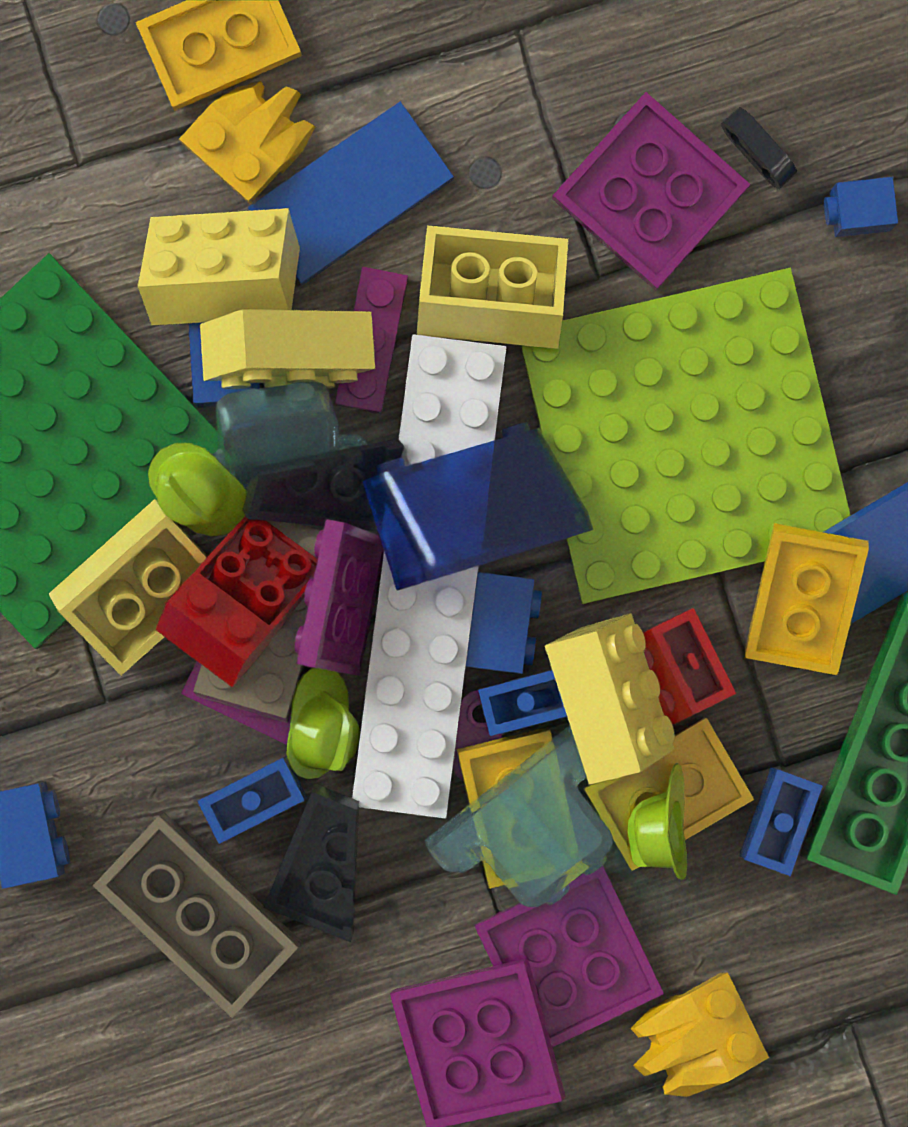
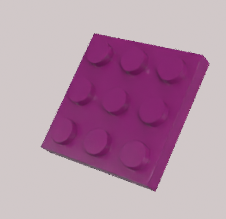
(650, 191)
(340, 598)
(578, 953)
(478, 1044)

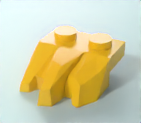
(248, 137)
(699, 1038)

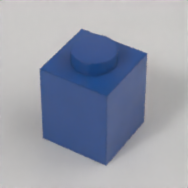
(861, 207)

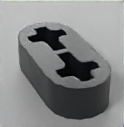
(759, 148)

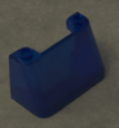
(473, 506)

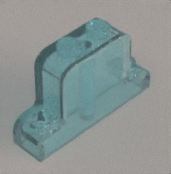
(277, 426)
(530, 827)

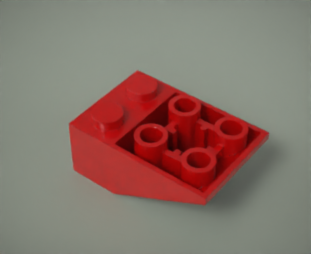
(238, 598)
(685, 666)

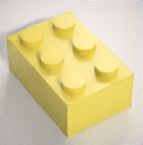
(218, 265)
(492, 287)
(287, 347)
(126, 584)
(611, 698)

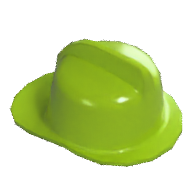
(196, 489)
(321, 727)
(657, 828)

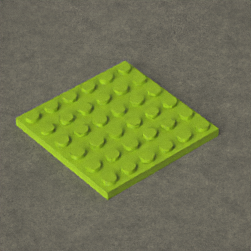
(687, 432)

